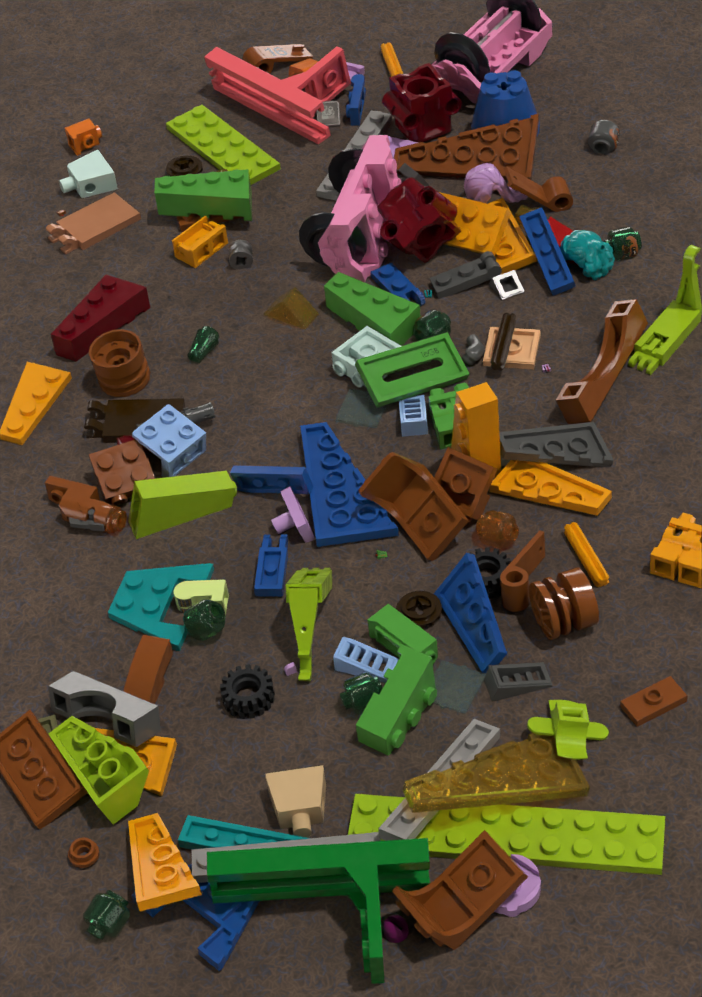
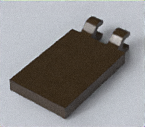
(123, 416)

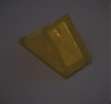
(292, 309)

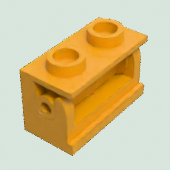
(199, 242)

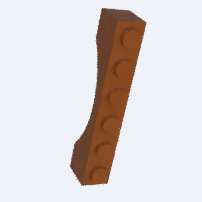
(622, 330)

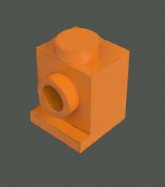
(83, 136)

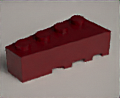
(100, 311)

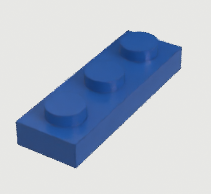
(271, 479)

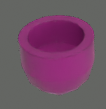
(392, 932)

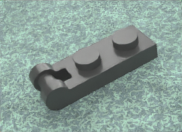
(466, 275)

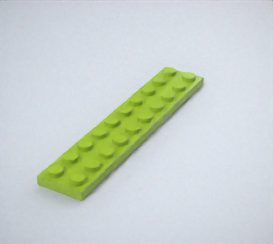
(539, 833)

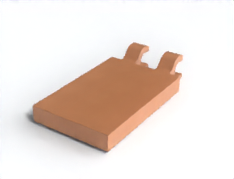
(93, 223)

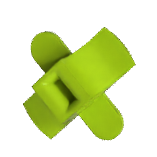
(569, 727)

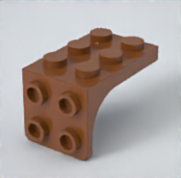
(415, 502)
(463, 893)

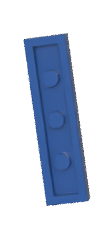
(547, 251)

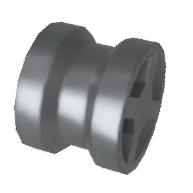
(240, 254)

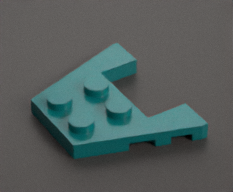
(147, 596)

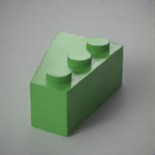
(400, 702)

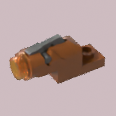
(83, 507)

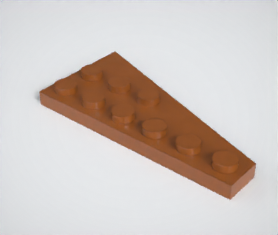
(500, 145)

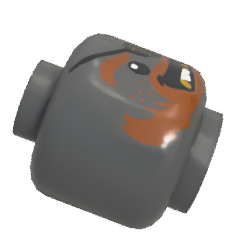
(603, 136)

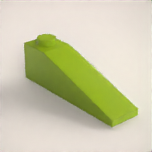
(105, 768)

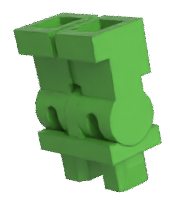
(442, 413)

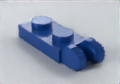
(356, 99)
(394, 282)
(271, 567)

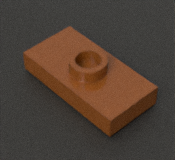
(653, 701)

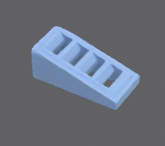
(413, 416)
(357, 649)

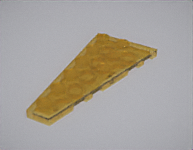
(500, 776)

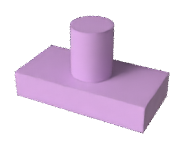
(293, 517)

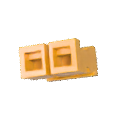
(679, 552)

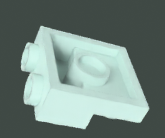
(361, 345)

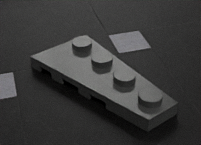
(557, 444)

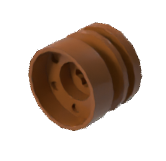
(119, 363)
(564, 603)

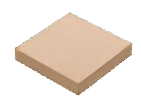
(522, 348)

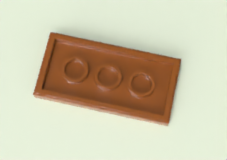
(37, 770)

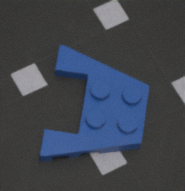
(227, 917)

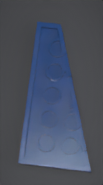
(336, 505)

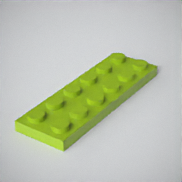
(221, 143)

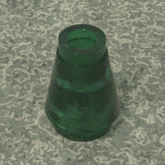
(203, 343)

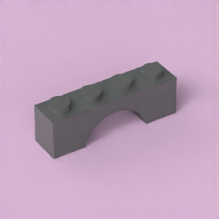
(82, 696)

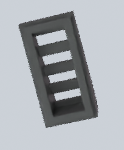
(500, 687)

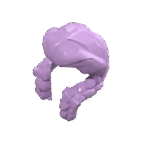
(485, 179)

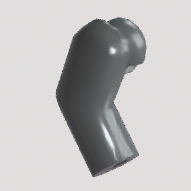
(474, 351)

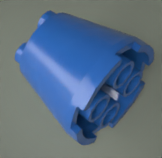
(503, 99)

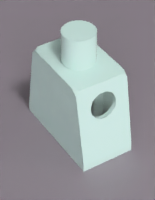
(89, 176)

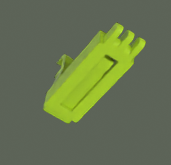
(674, 322)
(303, 594)

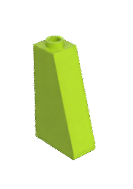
(177, 500)

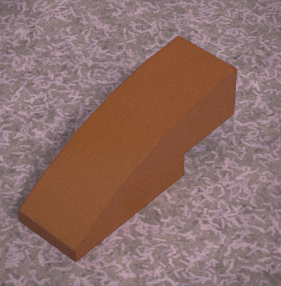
(148, 668)

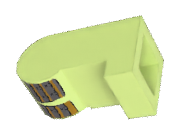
(191, 592)

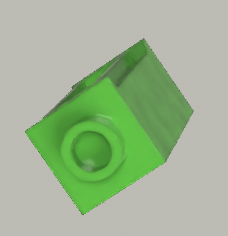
(394, 629)

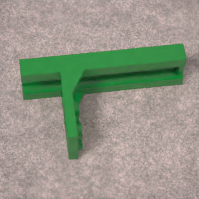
(324, 870)

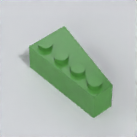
(205, 194)
(371, 307)

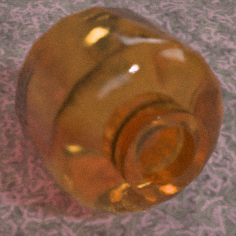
(497, 529)

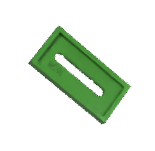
(407, 356)

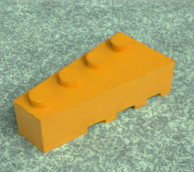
(477, 425)

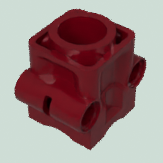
(421, 103)
(417, 219)

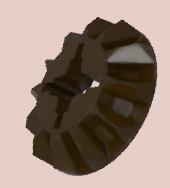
(182, 162)
(427, 601)

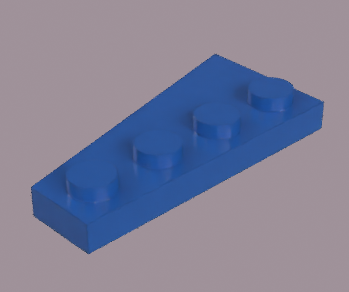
(471, 613)

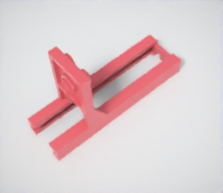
(282, 99)

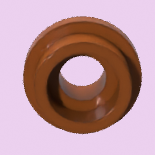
(83, 845)

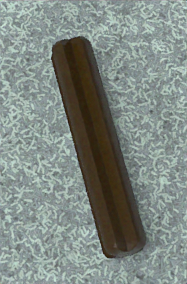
(503, 341)

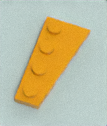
(550, 486)
(157, 865)

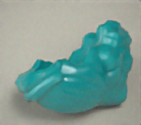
(588, 253)

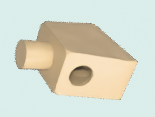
(298, 798)

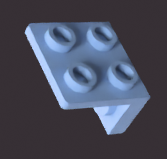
(171, 439)

